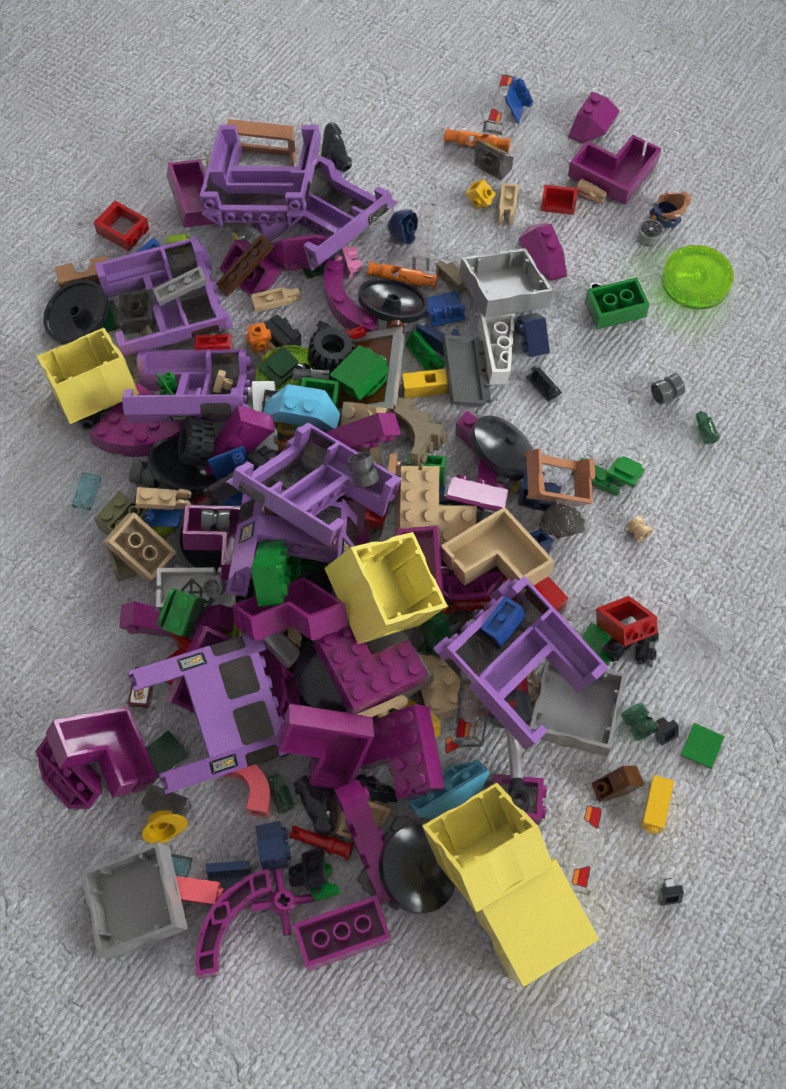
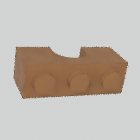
(67, 274)

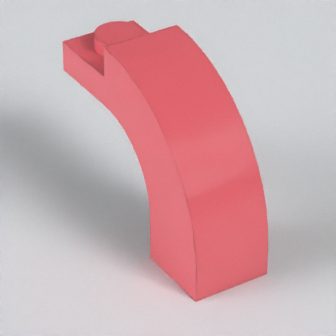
(260, 796)

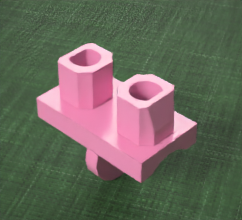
(346, 256)

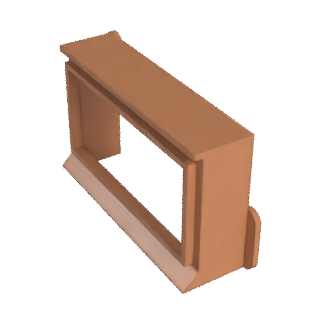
(268, 131)
(583, 474)

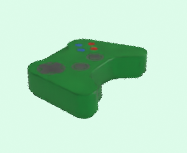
(326, 890)

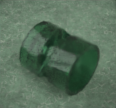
(640, 723)

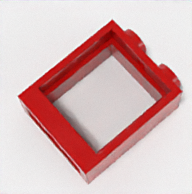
(111, 215)
(610, 615)

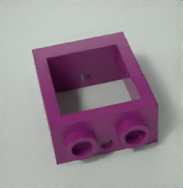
(528, 781)

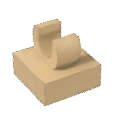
(222, 382)

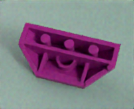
(593, 118)
(545, 250)
(290, 252)
(479, 588)
(75, 786)

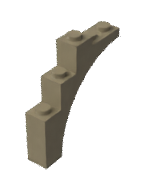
(418, 426)

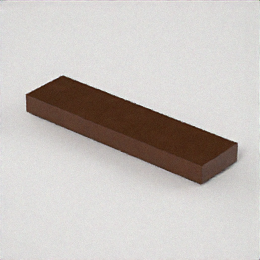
(245, 265)

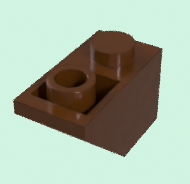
(618, 783)

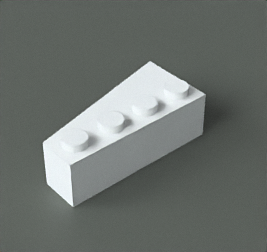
(497, 342)
(256, 392)

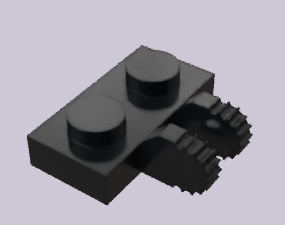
(377, 790)
(310, 871)

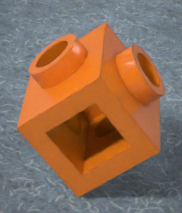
(258, 337)

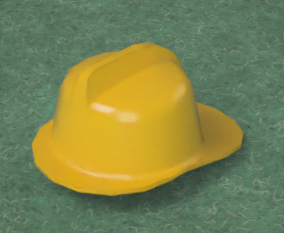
(163, 826)

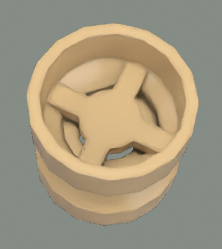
(639, 529)

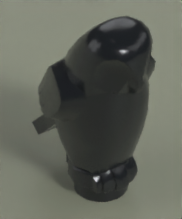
(334, 147)
(318, 804)

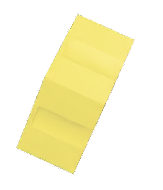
(87, 375)
(385, 587)
(487, 846)
(537, 926)

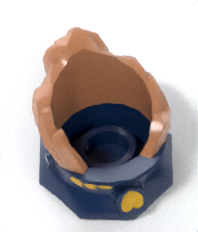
(670, 208)

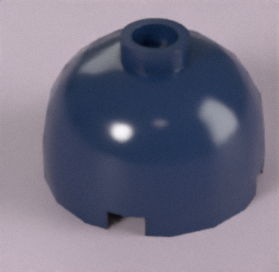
(403, 226)

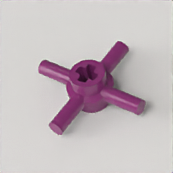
(277, 907)

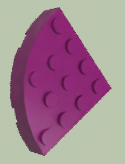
(119, 436)

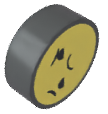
(238, 235)
(512, 486)

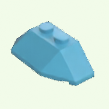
(302, 406)
(461, 784)

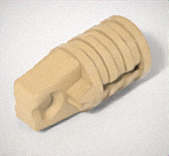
(591, 191)

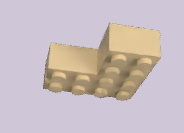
(419, 504)
(499, 543)

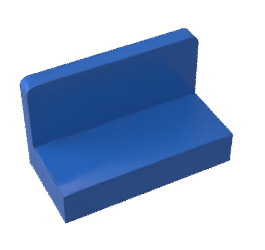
(503, 620)

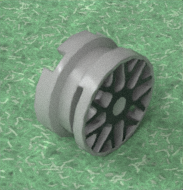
(650, 233)

